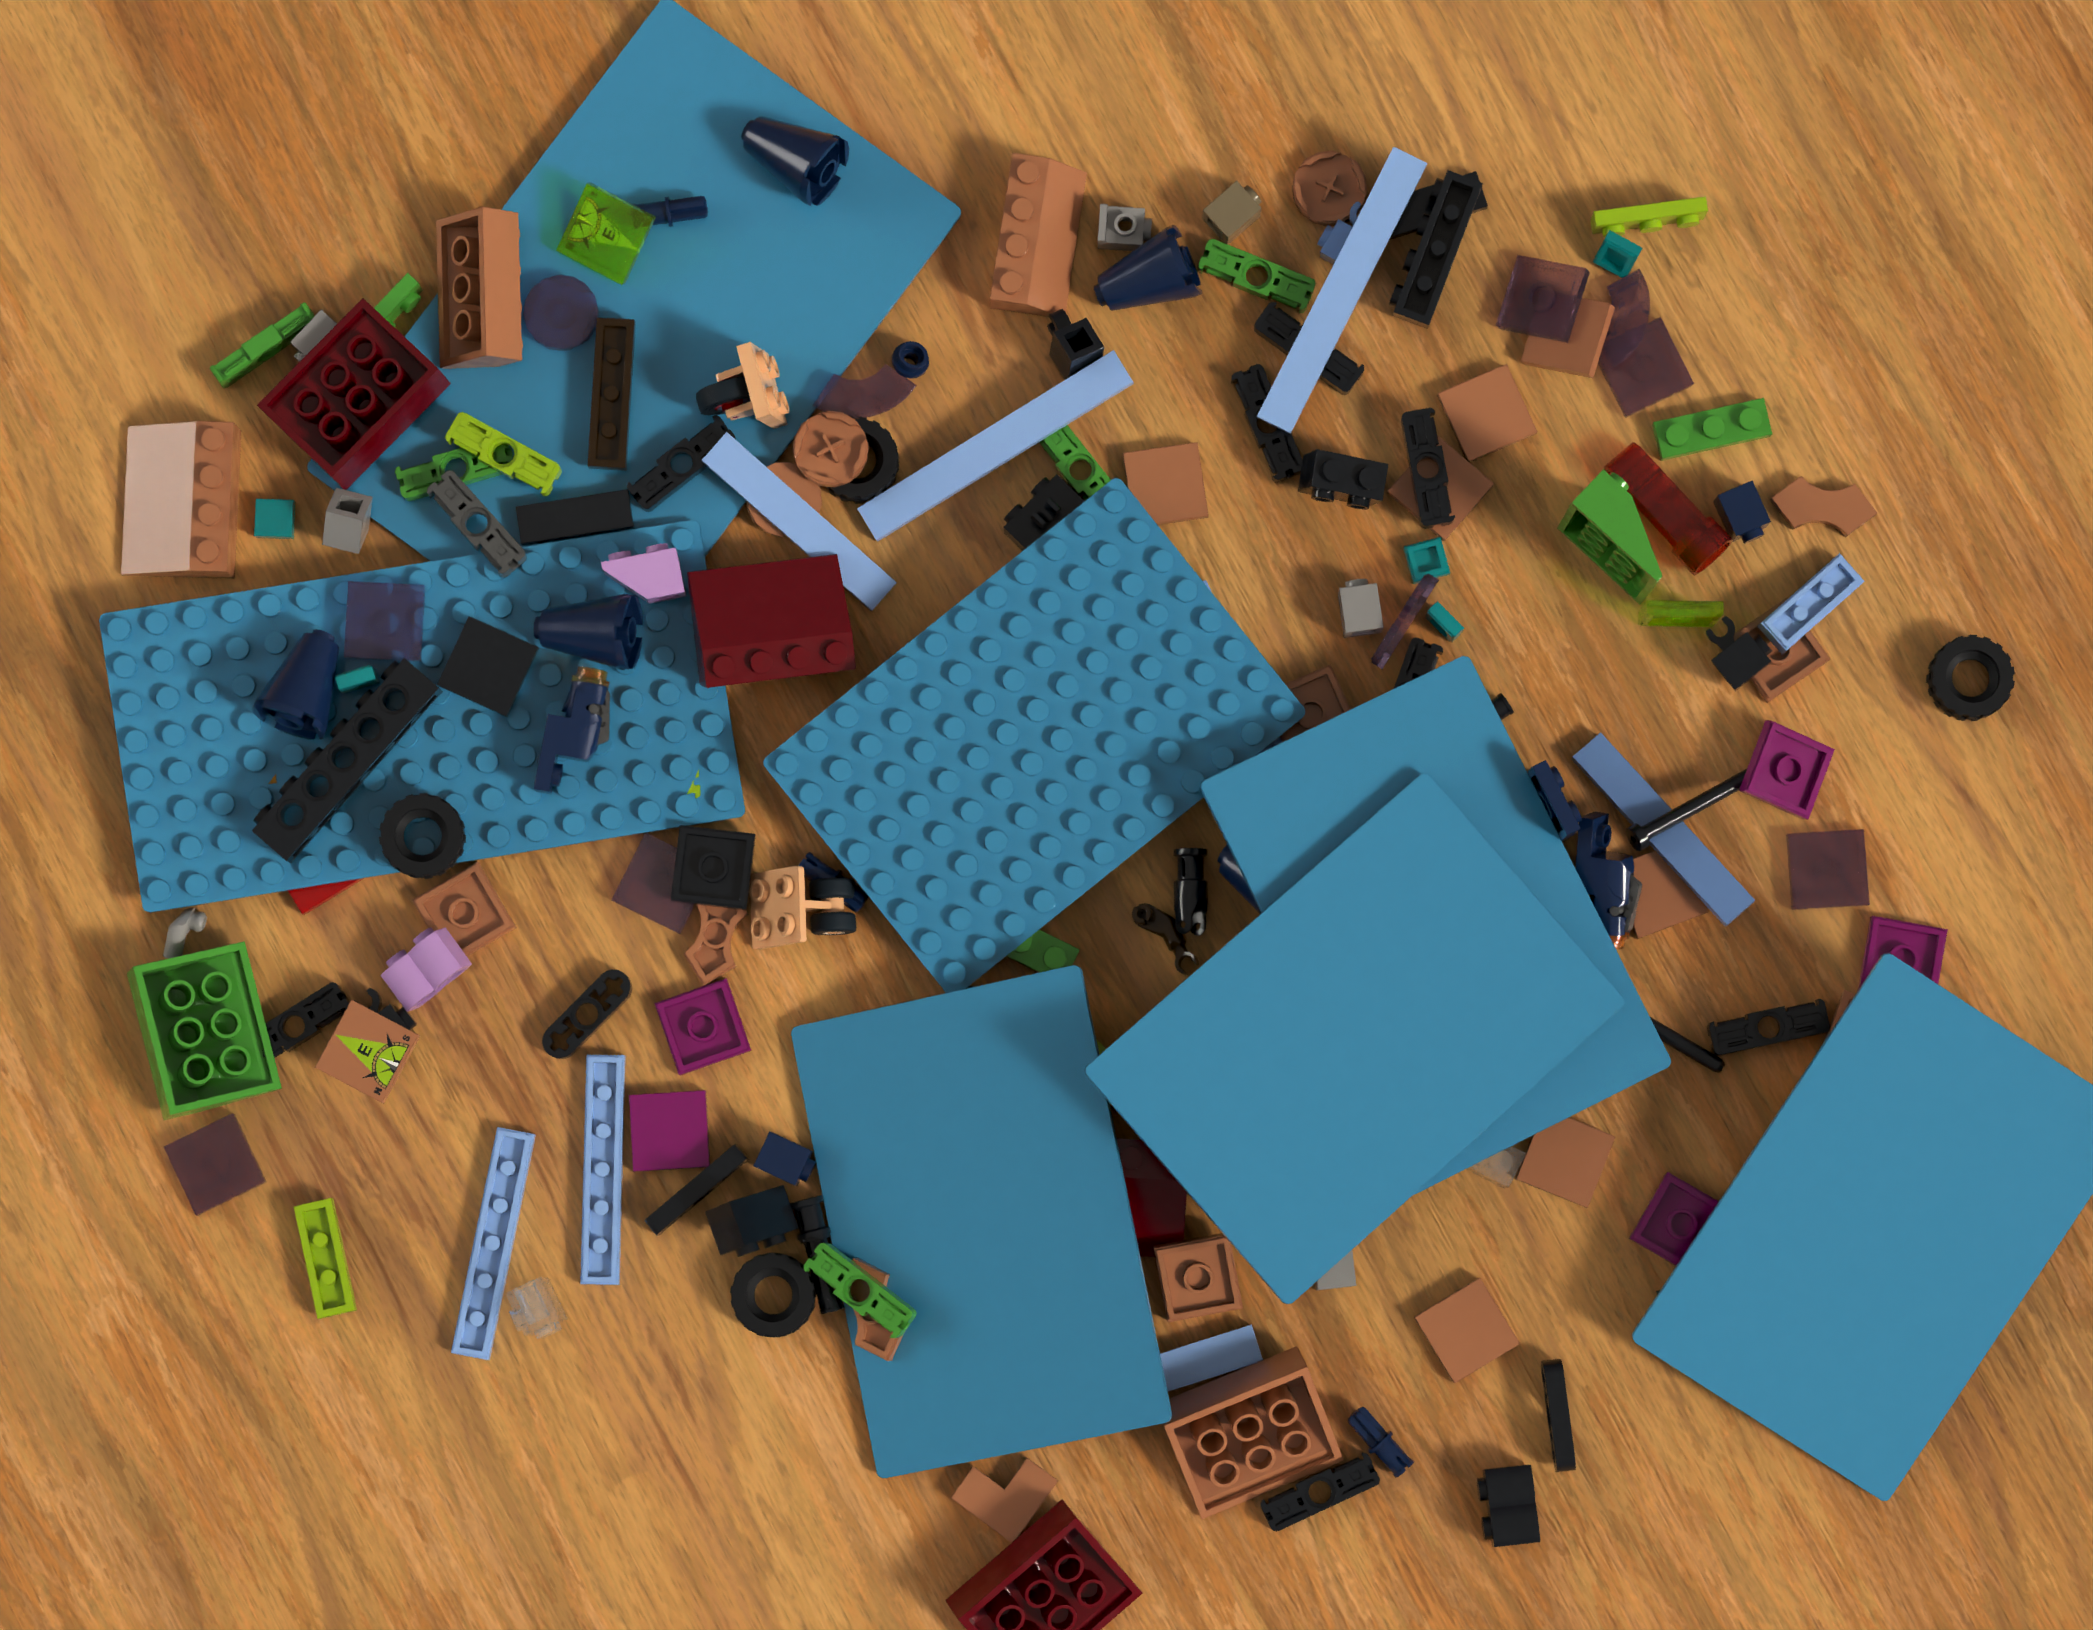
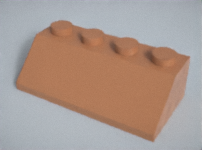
(1037, 236)
(479, 289)

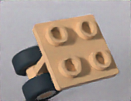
(781, 907)

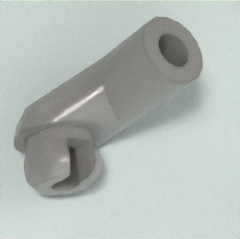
(179, 928)

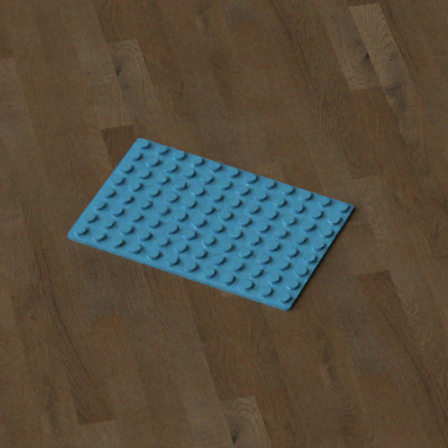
(1033, 737)
(1319, 787)
(1354, 1038)
(998, 1202)
(1881, 1229)

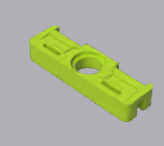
(483, 440)

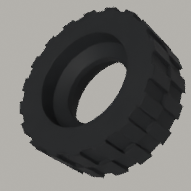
(884, 471)
(1986, 653)
(393, 836)
(744, 1300)

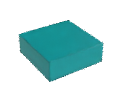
(1617, 254)
(274, 518)
(1426, 558)
(1444, 622)
(357, 679)

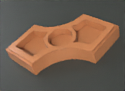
(1840, 509)
(711, 952)
(870, 1333)

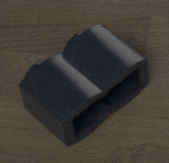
(1510, 1506)

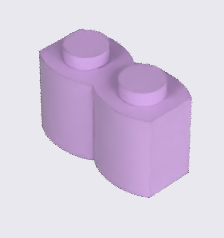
(425, 968)

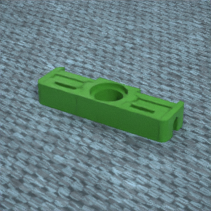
(1232, 265)
(261, 347)
(1066, 449)
(418, 478)
(881, 1303)

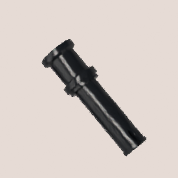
(812, 1233)

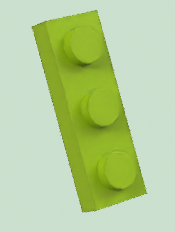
(1650, 216)
(325, 1258)

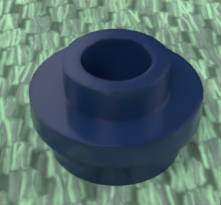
(912, 351)

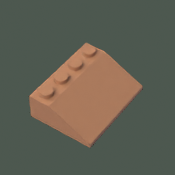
(181, 500)
(1251, 1432)

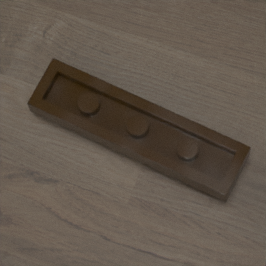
(611, 394)

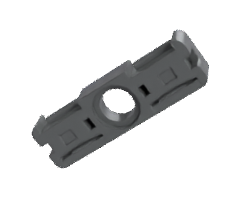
(495, 541)

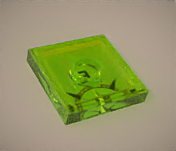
(606, 233)
(1680, 613)

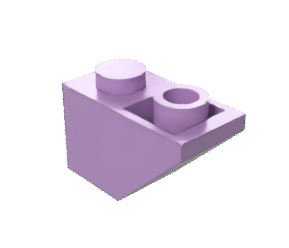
(650, 575)

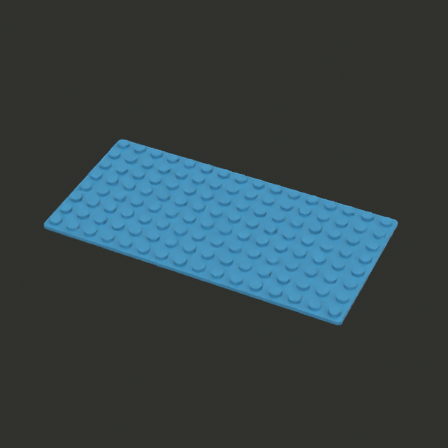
(203, 760)

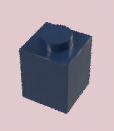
(1742, 512)
(785, 1159)

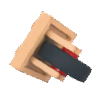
(747, 390)

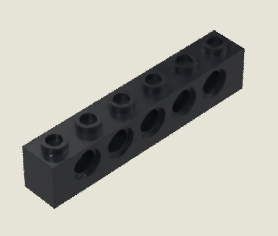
(291, 840)

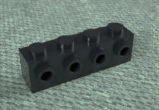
(1437, 249)

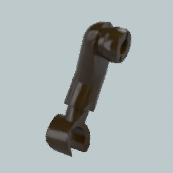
(1163, 925)

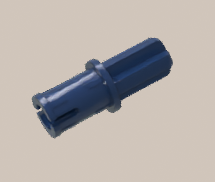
(676, 210)
(816, 869)
(1379, 1441)

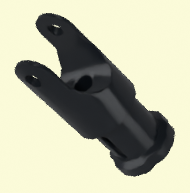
(1190, 891)

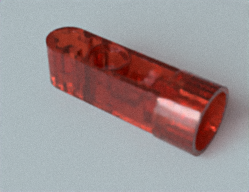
(1694, 538)

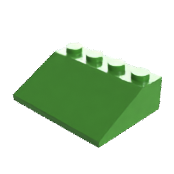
(1611, 533)
(203, 1030)

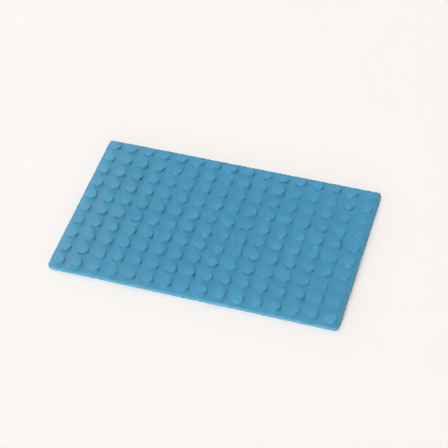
(752, 271)

